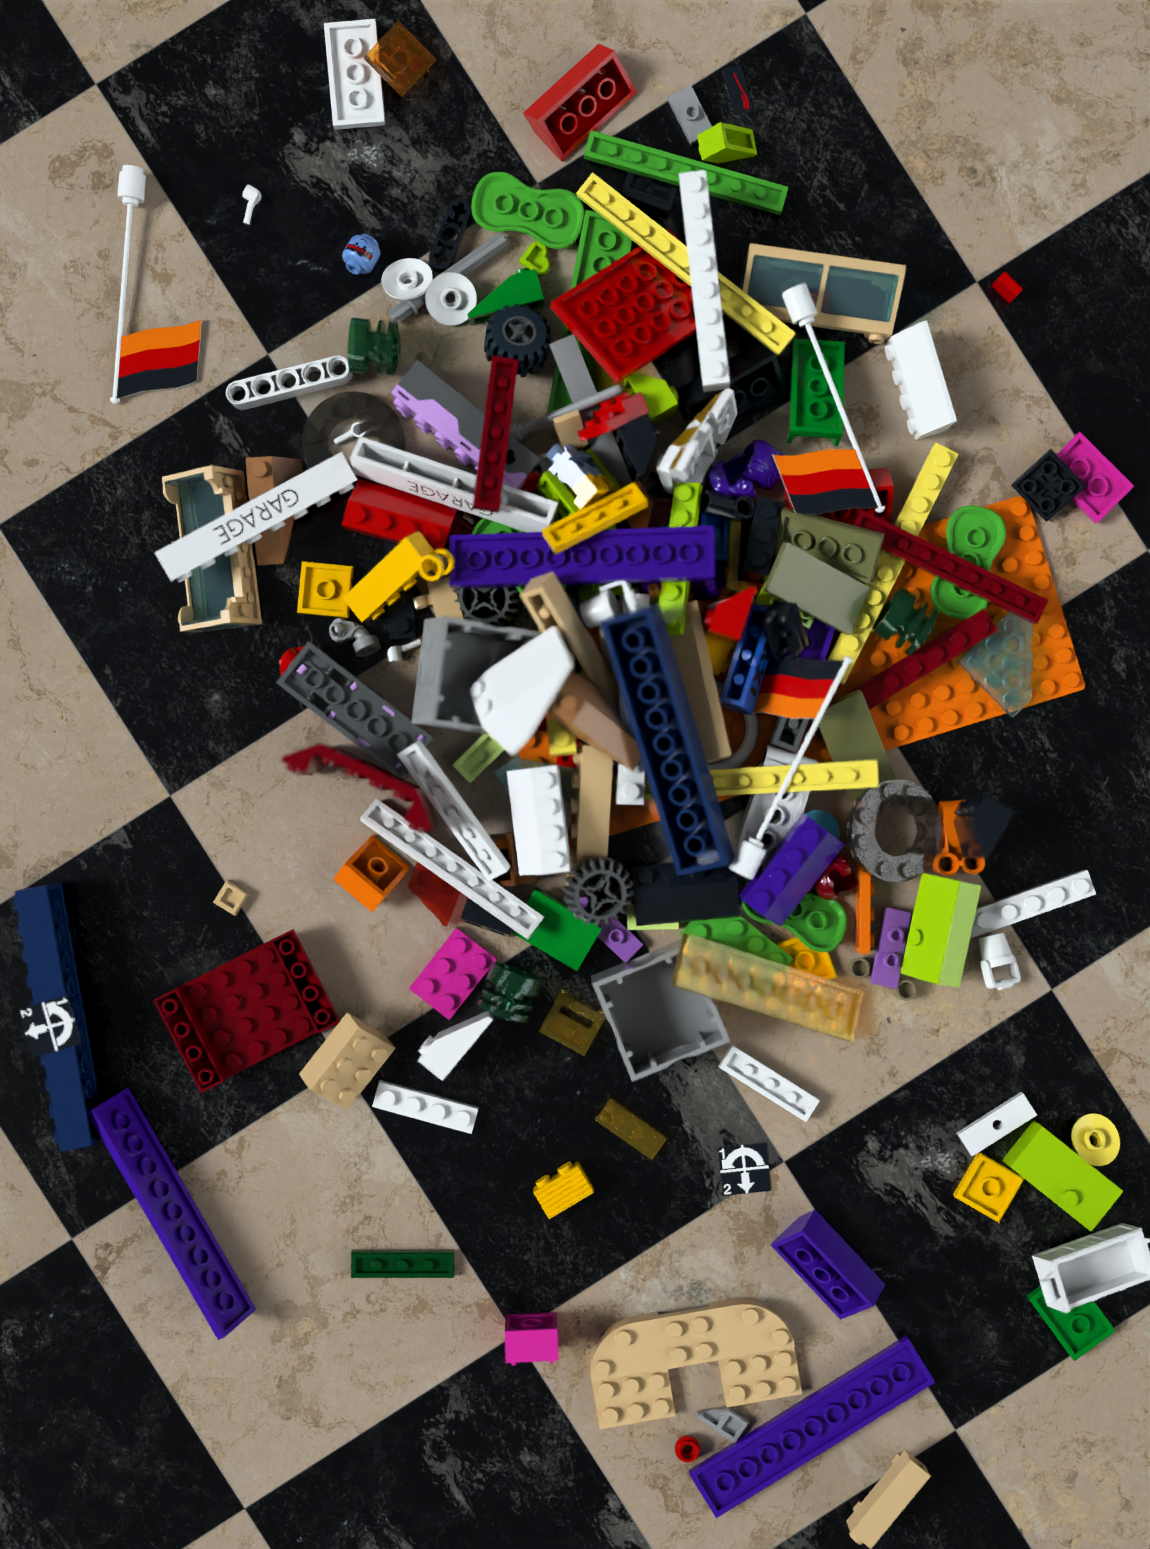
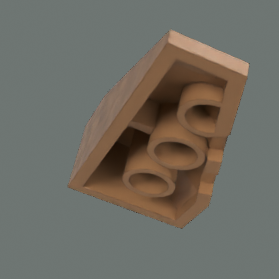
(263, 476)
(591, 718)

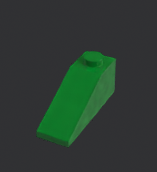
(519, 288)

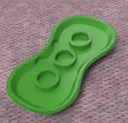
(507, 204)
(977, 537)
(814, 921)

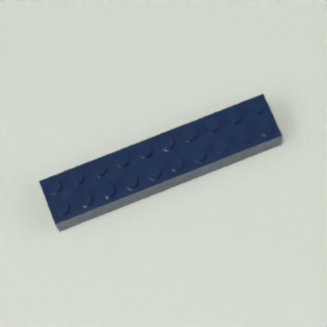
(668, 739)
(52, 976)

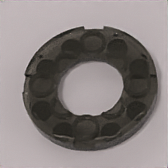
(344, 407)
(862, 834)

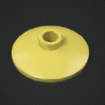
(1104, 1136)

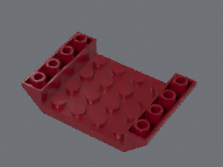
(313, 759)
(246, 1010)

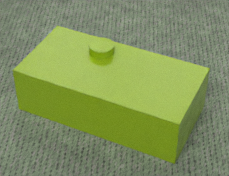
(940, 930)
(1062, 1175)

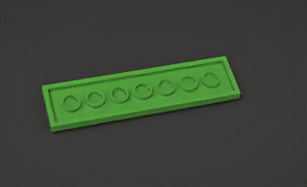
(598, 248)

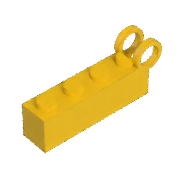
(394, 574)

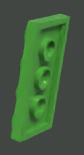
(740, 935)

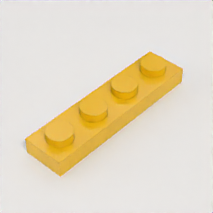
(594, 518)

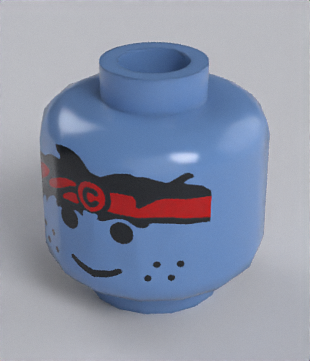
(361, 254)

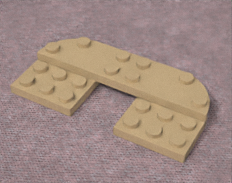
(740, 1333)

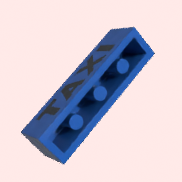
(747, 665)

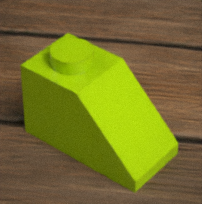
(726, 143)

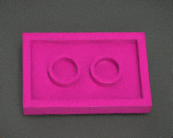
(1103, 480)
(452, 973)

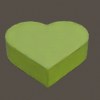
(536, 258)

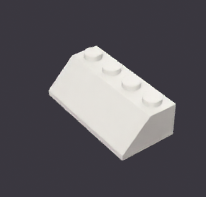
(920, 381)
(539, 820)

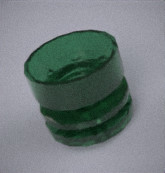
(373, 346)
(904, 620)
(508, 995)

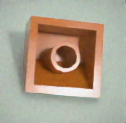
(371, 873)

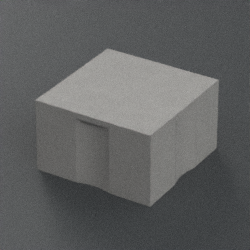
(450, 662)
(652, 1018)

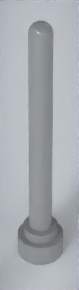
(521, 430)

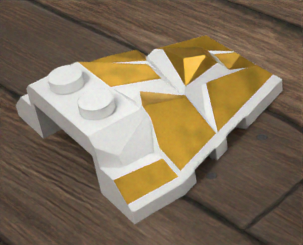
(694, 449)

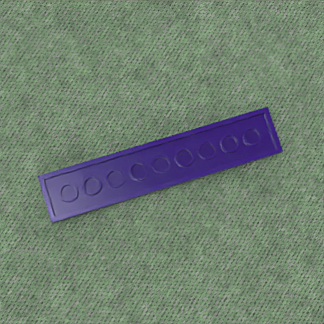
(603, 558)
(172, 1212)
(811, 1426)

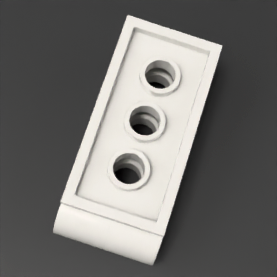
(790, 806)

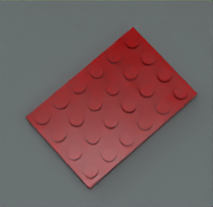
(629, 312)

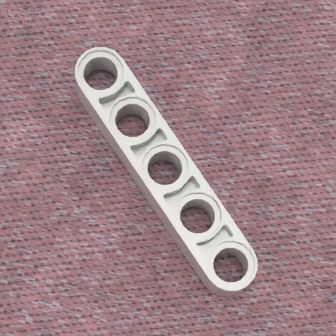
(277, 378)

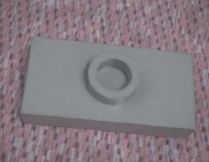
(689, 113)

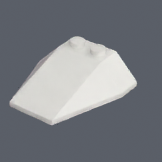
(520, 689)

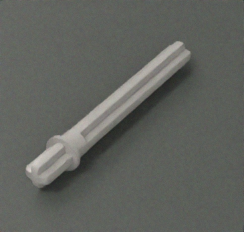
(462, 267)

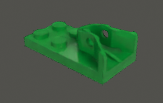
(811, 400)

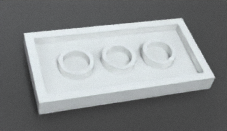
(353, 83)

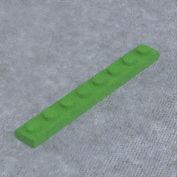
(668, 166)

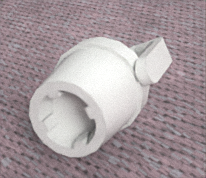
(605, 604)
(994, 953)

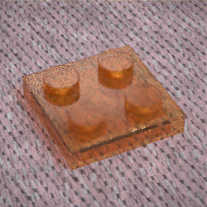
(400, 59)

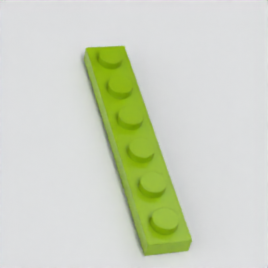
(675, 594)

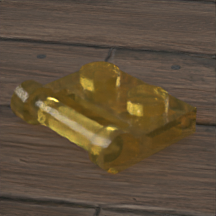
(567, 1030)

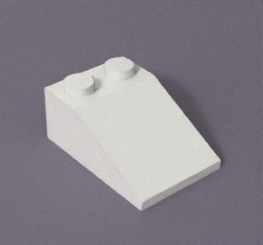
(450, 1045)

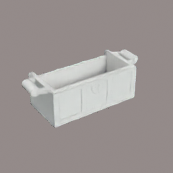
(1093, 1266)

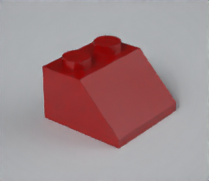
(729, 617)

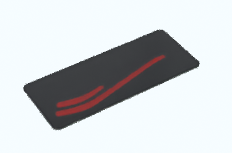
(737, 90)

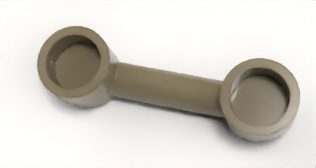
(860, 968)

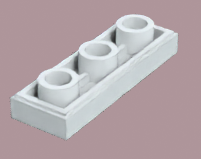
(1010, 1116)

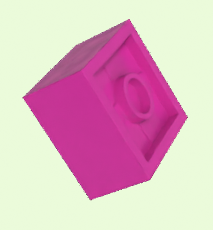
(531, 1337)

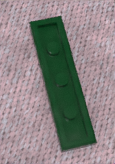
(402, 1263)

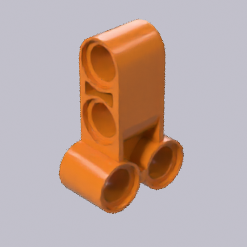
(950, 845)

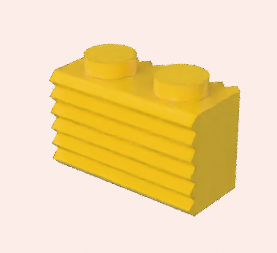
(562, 1189)

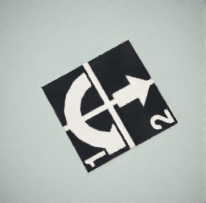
(49, 1026)
(744, 1169)

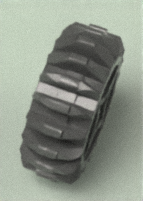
(493, 602)
(616, 900)

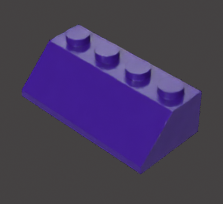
(791, 870)
(828, 1265)

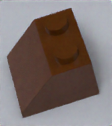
(506, 844)

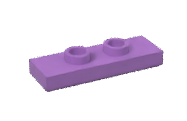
(617, 937)
(890, 948)

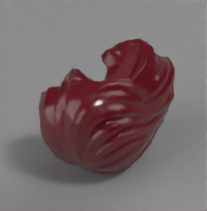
(836, 879)

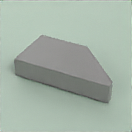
(724, 1421)

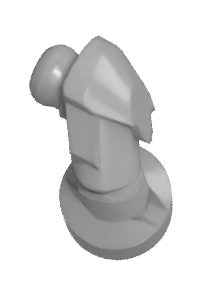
(345, 631)

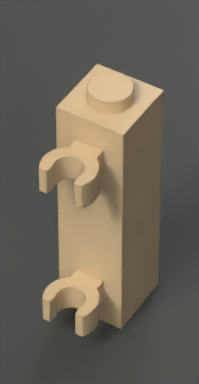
(441, 598)
(887, 1499)

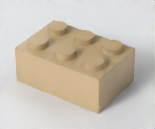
(347, 1061)

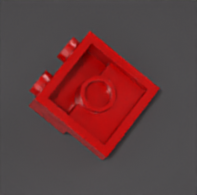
(614, 414)

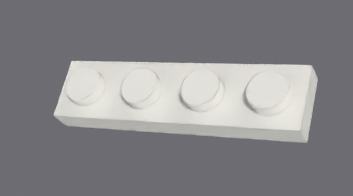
(769, 1083)
(425, 1106)

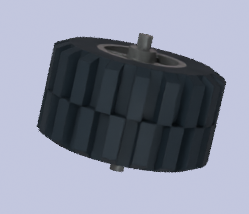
(519, 336)

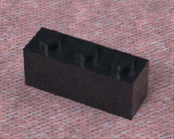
(760, 540)

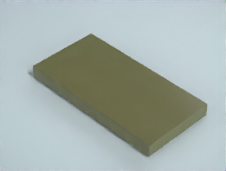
(838, 544)
(816, 588)
(853, 736)

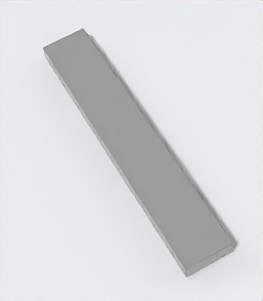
(579, 386)

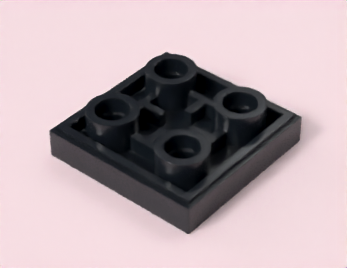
(1048, 485)

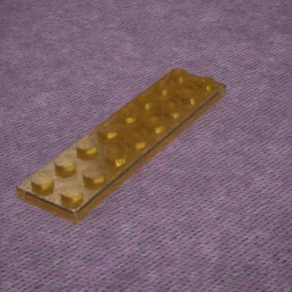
(767, 987)

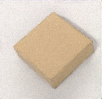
(231, 897)

